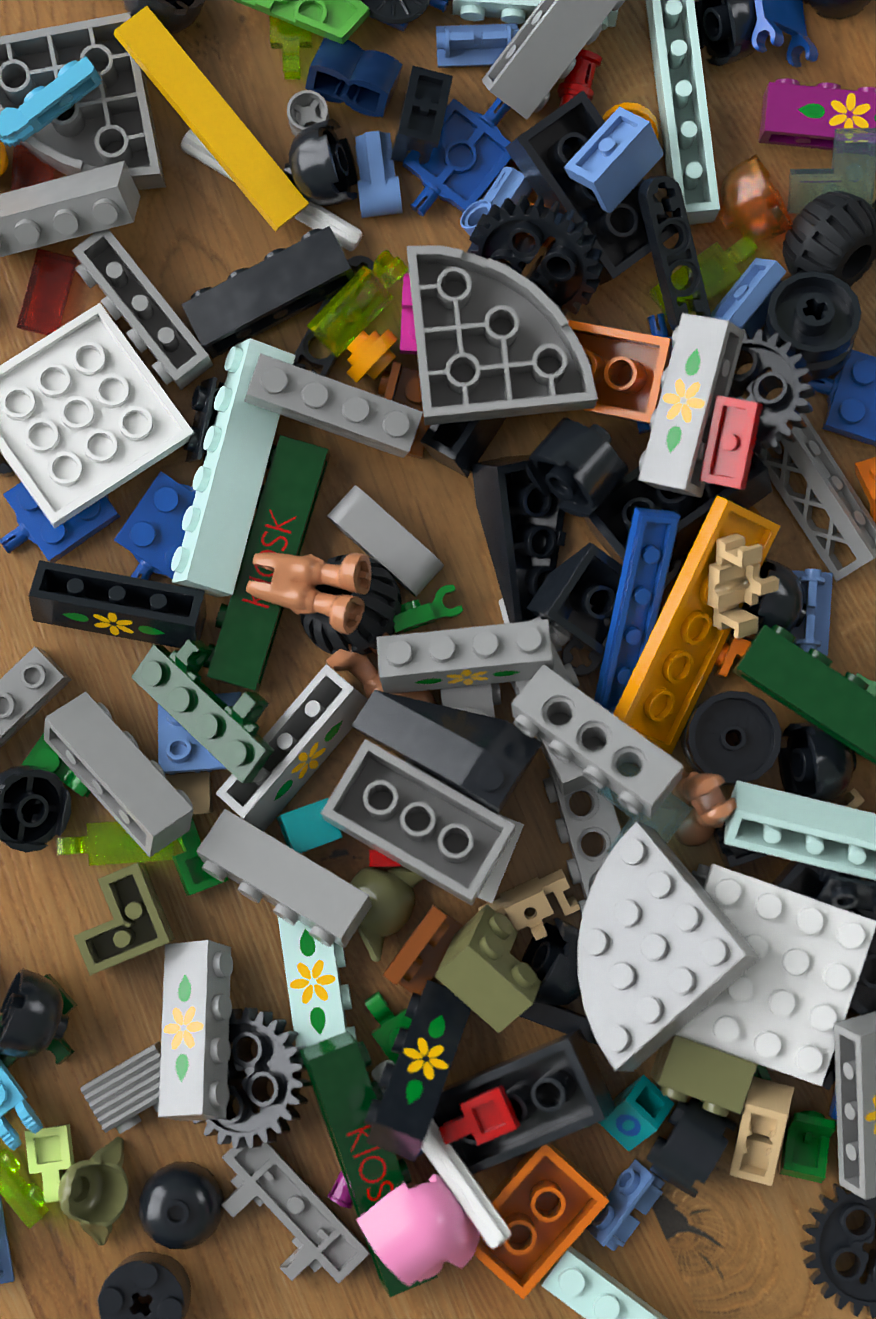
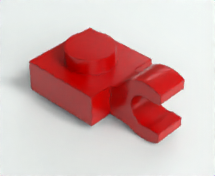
(484, 1116)

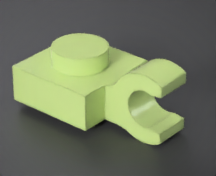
(50, 1153)

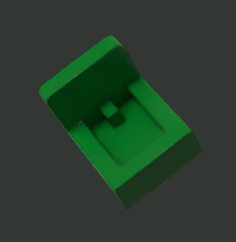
(806, 1146)

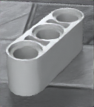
(385, 540)

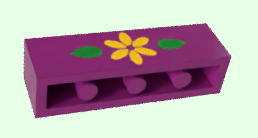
(810, 114)

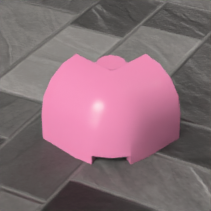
(420, 1230)

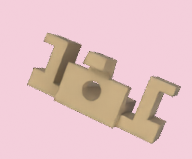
(730, 585)
(533, 895)

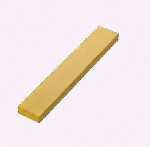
(210, 118)

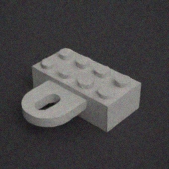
(418, 821)

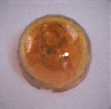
(753, 202)

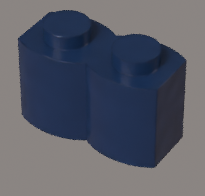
(354, 76)

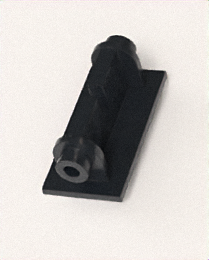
(204, 418)
(847, 890)

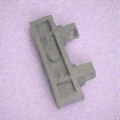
(317, 1230)

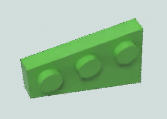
(326, 18)

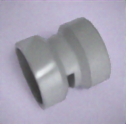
(306, 108)

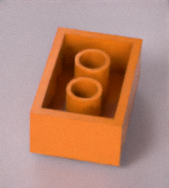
(624, 369)
(546, 1209)

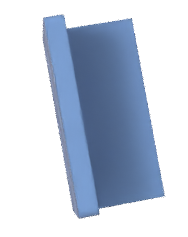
(616, 158)
(750, 296)

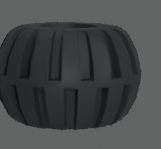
(832, 237)
(381, 606)

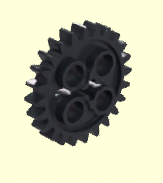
(504, 238)
(788, 372)
(276, 1061)
(831, 1239)

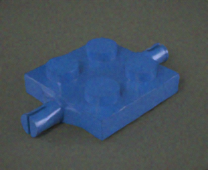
(466, 159)
(851, 399)
(156, 526)
(58, 541)

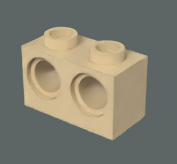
(761, 1131)

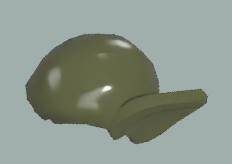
(391, 901)
(96, 1191)

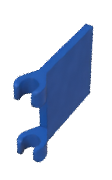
(784, 16)

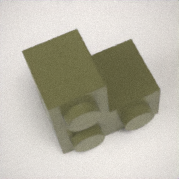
(136, 923)
(484, 971)
(703, 1072)

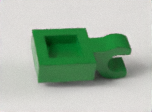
(415, 615)
(44, 757)
(190, 864)
(389, 1023)

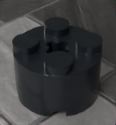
(576, 466)
(690, 1147)
(144, 1275)

